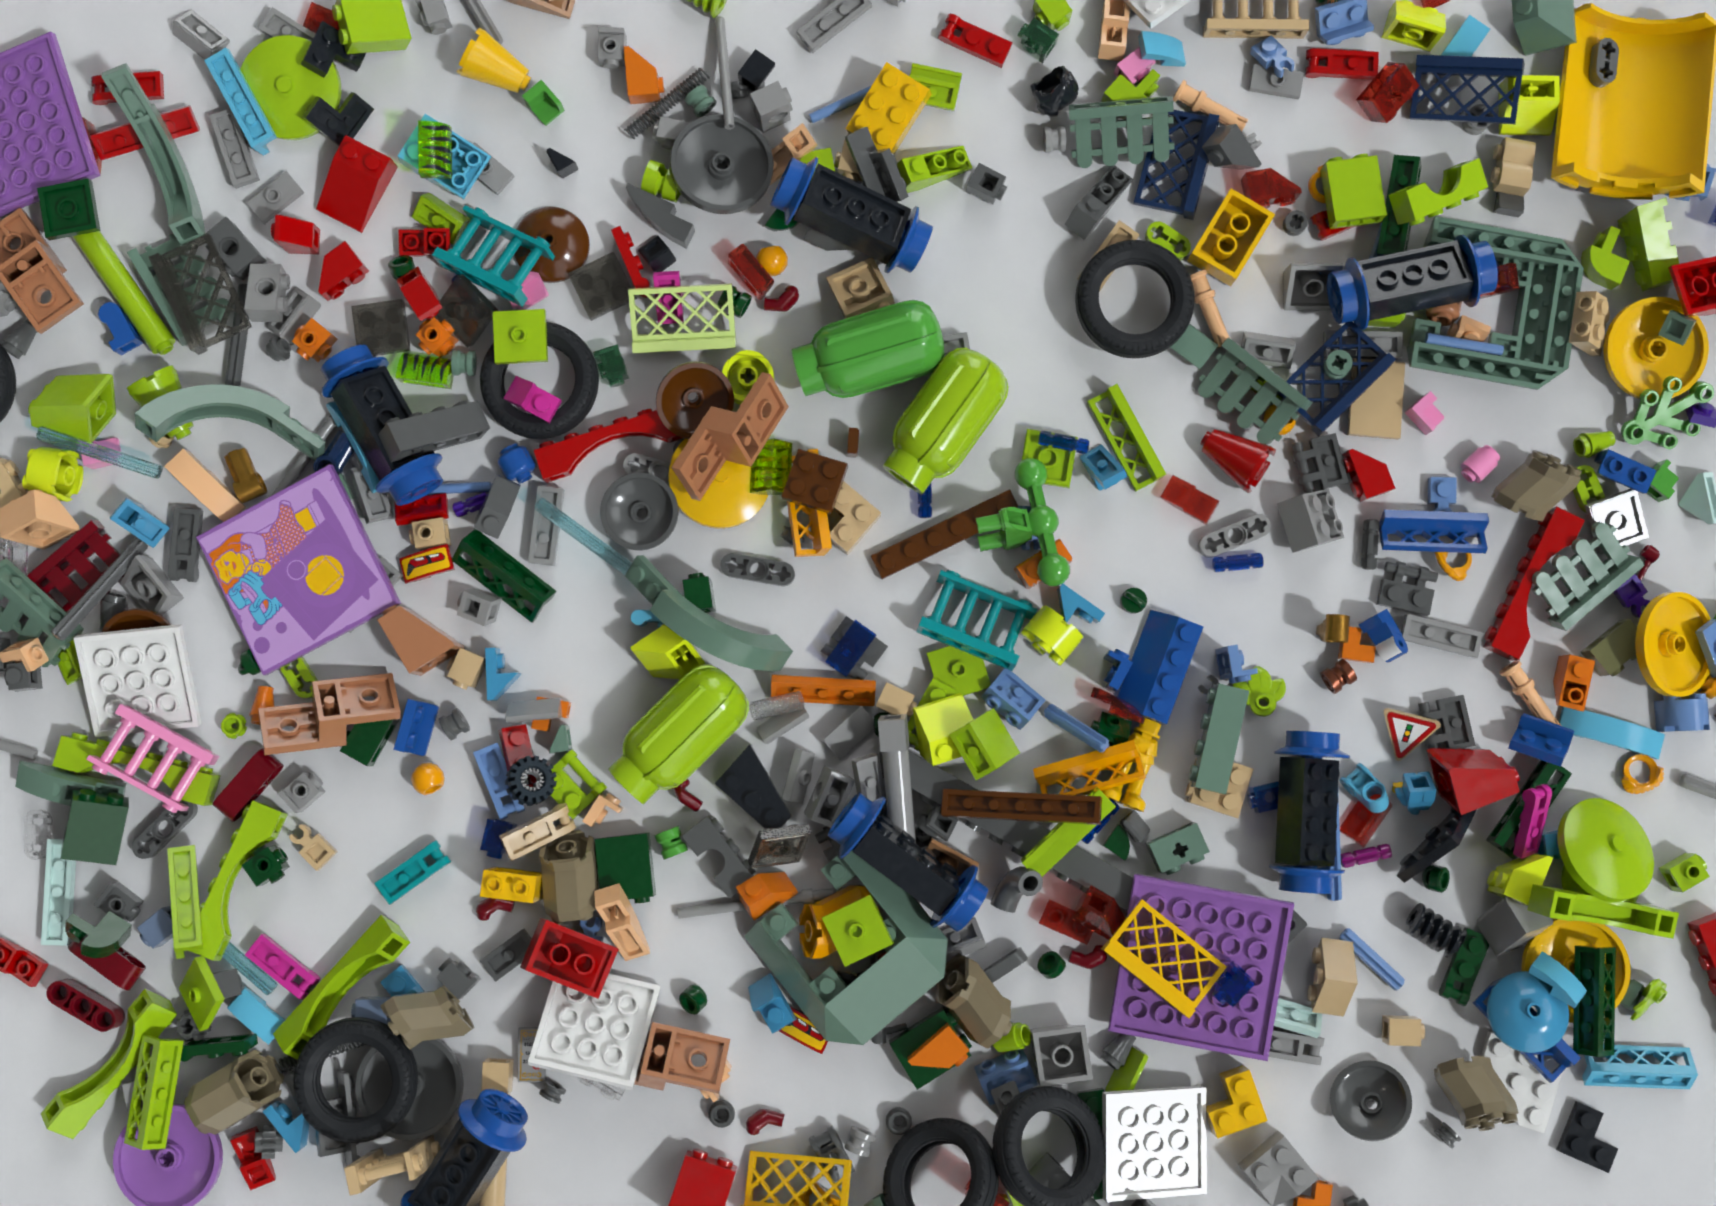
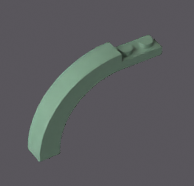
(177, 187)
(225, 401)
(703, 630)

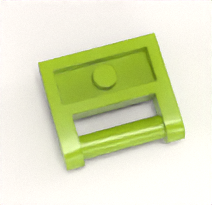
(569, 791)

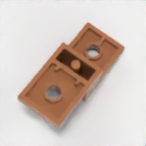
(33, 271)
(730, 436)
(332, 708)
(669, 1059)

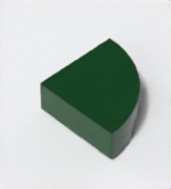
(776, 222)
(1118, 842)

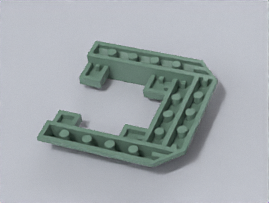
(1543, 314)
(885, 989)

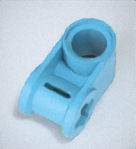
(1363, 785)

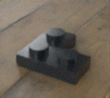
(327, 47)
(338, 123)
(1579, 1138)

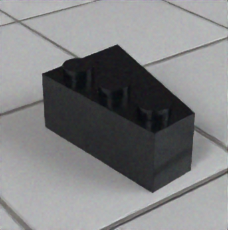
(754, 791)

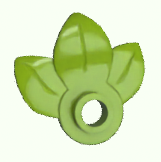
(1263, 687)
(1653, 992)

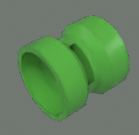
(671, 842)

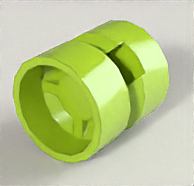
(659, 180)

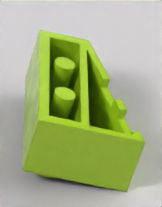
(1649, 244)

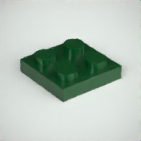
(68, 209)

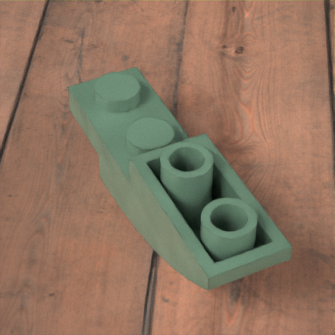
(58, 784)

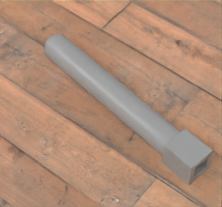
(896, 769)

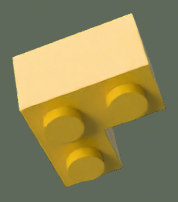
(1241, 1108)

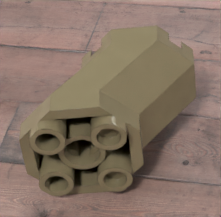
(1537, 485)
(569, 877)
(974, 1001)
(426, 1016)
(233, 1092)
(1476, 1093)

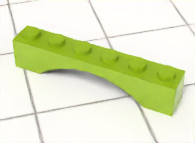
(75, 749)
(258, 828)
(1580, 906)
(375, 948)
(75, 1106)

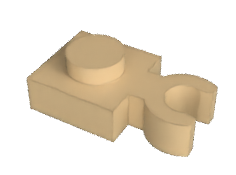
(315, 849)

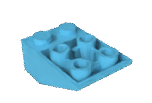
(467, 162)

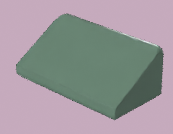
(1194, 346)

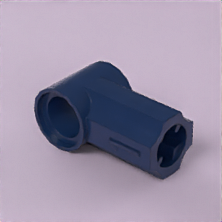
(337, 453)

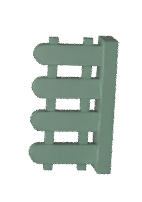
(1134, 122)
(152, 282)
(1266, 394)
(1588, 592)
(40, 609)

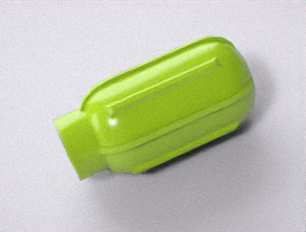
(946, 418)
(680, 732)

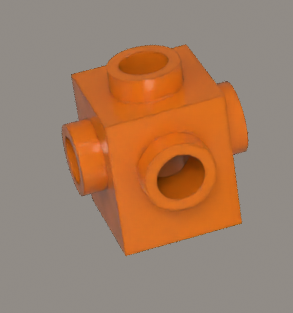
(313, 341)
(444, 341)

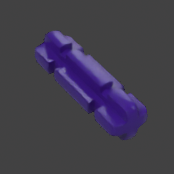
(471, 504)

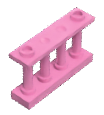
(153, 731)

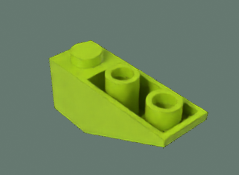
(933, 167)

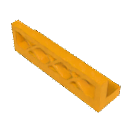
(819, 528)
(1092, 763)

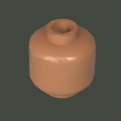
(1444, 314)

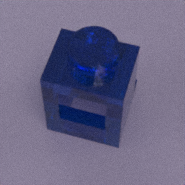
(1257, 800)
(491, 840)
(1233, 985)

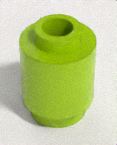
(1016, 1039)

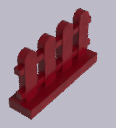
(78, 561)

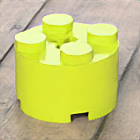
(740, 366)
(53, 472)
(1052, 635)

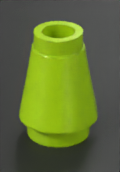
(1592, 443)

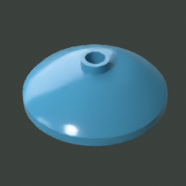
(1511, 1017)

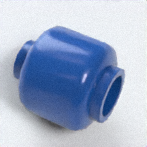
(516, 463)

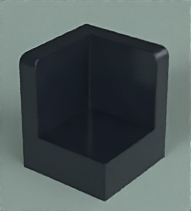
(756, 70)

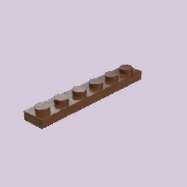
(938, 536)
(1022, 806)

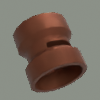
(1338, 676)

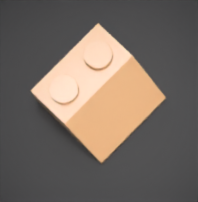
(36, 520)

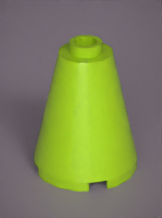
(156, 385)

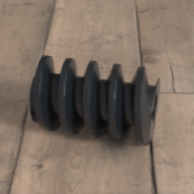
(1435, 929)

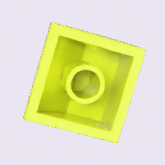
(1414, 25)
(935, 723)
(1517, 877)

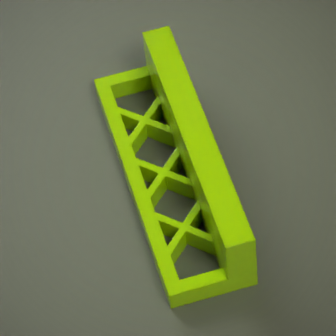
(1135, 433)
(1061, 840)
(184, 899)
(156, 1094)

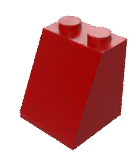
(1471, 777)
(703, 1180)

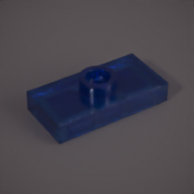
(850, 648)

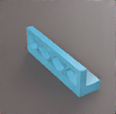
(241, 100)
(1642, 1074)

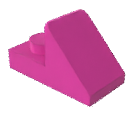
(668, 279)
(532, 399)

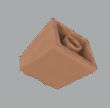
(417, 640)

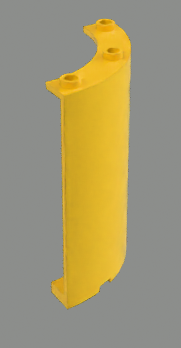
(1648, 124)

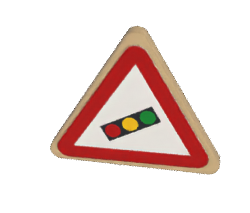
(1408, 731)

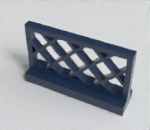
(1464, 67)
(1196, 172)
(1353, 390)

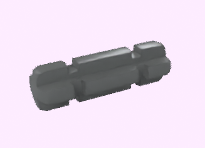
(1370, 544)

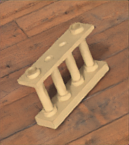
(1245, 27)
(376, 1165)

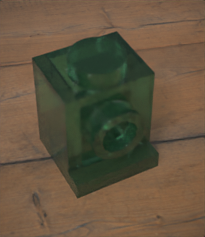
(1038, 39)
(612, 365)

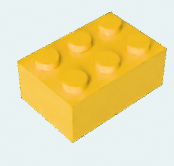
(890, 108)
(1231, 237)

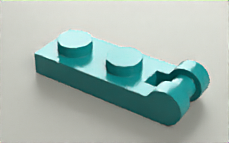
(411, 873)

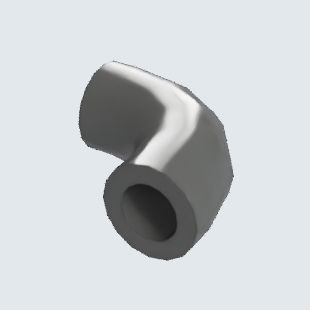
(1014, 885)

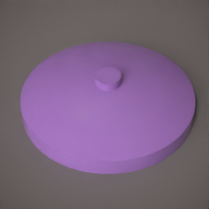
(172, 1175)

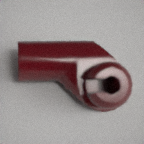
(784, 302)
(686, 797)
(490, 905)
(1090, 960)
(761, 1119)

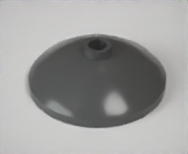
(621, 508)
(1369, 1083)

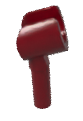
(1651, 554)

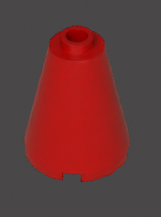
(1238, 457)

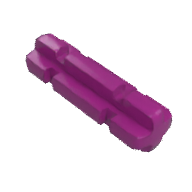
(1366, 855)

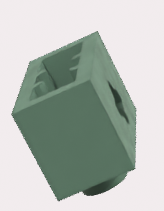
(1187, 836)

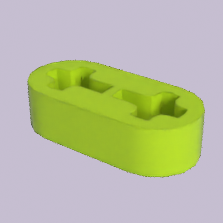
(1171, 236)
(1588, 488)
(295, 679)

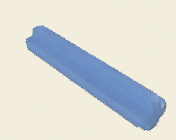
(1076, 728)
(1373, 960)

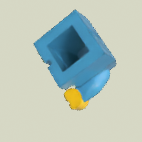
(1415, 791)

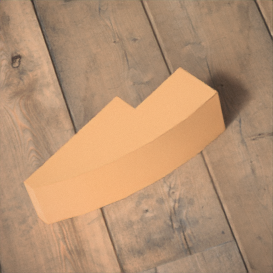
(1113, 30)
(204, 485)
(621, 922)

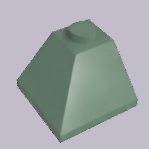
(1544, 24)

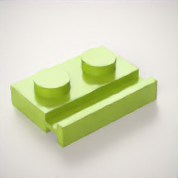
(942, 84)

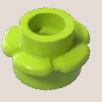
(229, 720)

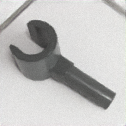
(880, 1037)

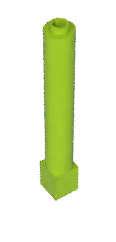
(126, 292)

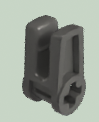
(829, 1143)

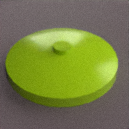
(286, 86)
(1605, 850)

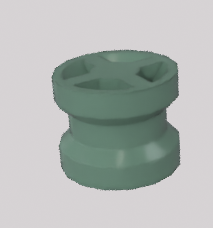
(700, 101)
(463, 363)
(1335, 369)

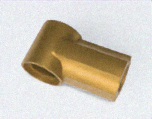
(247, 482)
(1334, 628)

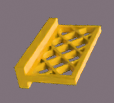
(1150, 977)
(752, 1172)

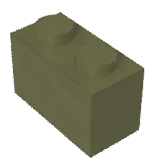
(1613, 648)

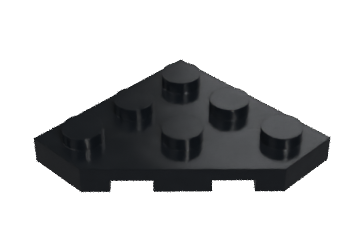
(1438, 843)

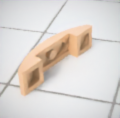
(795, 145)

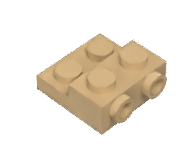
(860, 288)
(1589, 322)
(1228, 803)

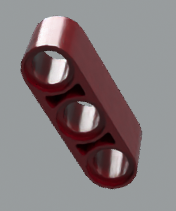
(247, 785)
(119, 967)
(73, 1004)

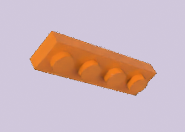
(826, 689)

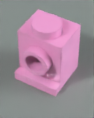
(1134, 67)

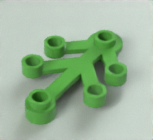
(1664, 413)

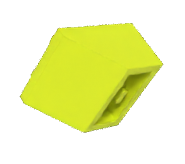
(1536, 105)
(667, 654)

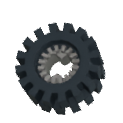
(518, 775)

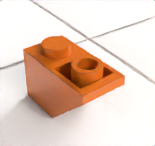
(1572, 681)

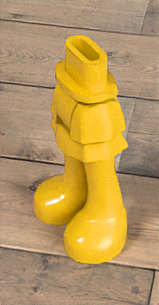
(1145, 739)

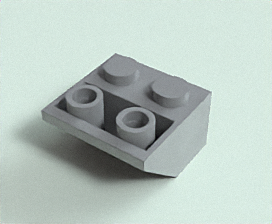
(1310, 520)

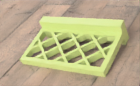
(682, 340)

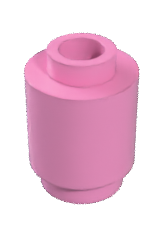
(1479, 464)

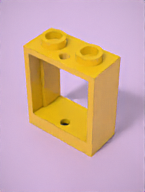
(509, 885)

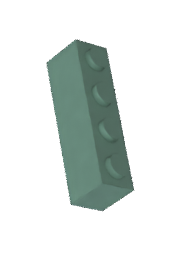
(1219, 738)

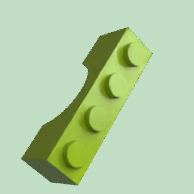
(1458, 183)

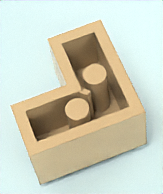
(856, 520)
(1333, 977)

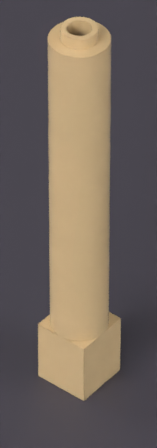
(497, 1075)

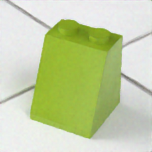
(75, 405)

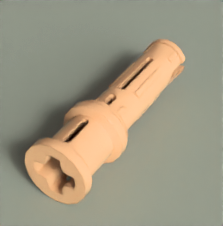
(1199, 102)
(1205, 298)
(1525, 689)

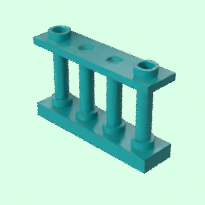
(492, 278)
(956, 635)

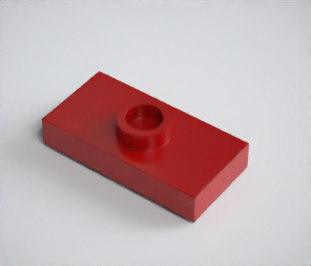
(422, 509)

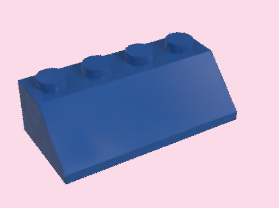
(1160, 665)

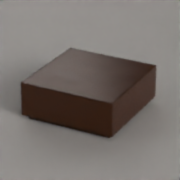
(853, 441)

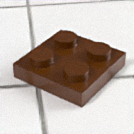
(814, 481)

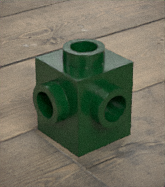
(1113, 728)
(266, 865)

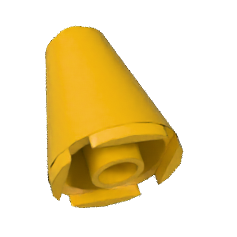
(492, 64)

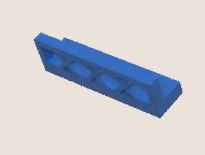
(1432, 526)
(1561, 1052)

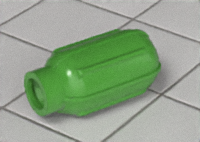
(871, 350)

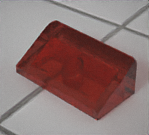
(750, 271)
(1362, 823)

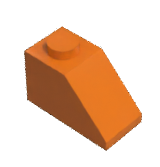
(642, 79)
(765, 892)
(941, 1050)

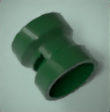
(740, 301)

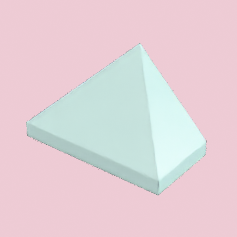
(1701, 498)

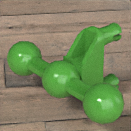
(1018, 525)

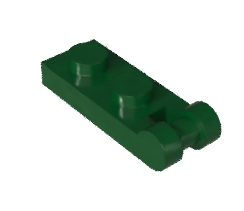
(1464, 967)
(217, 1046)

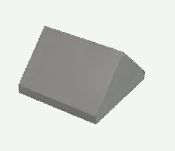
(1307, 285)
(150, 586)
(1511, 925)

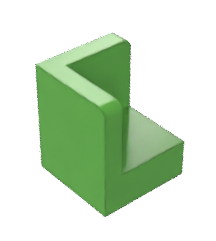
(543, 102)
(1662, 482)

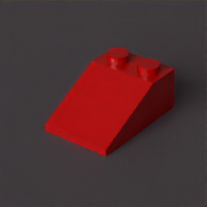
(355, 183)
(1696, 286)
(569, 958)

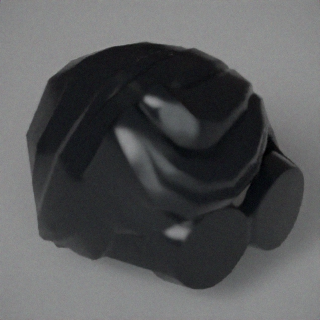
(1058, 91)

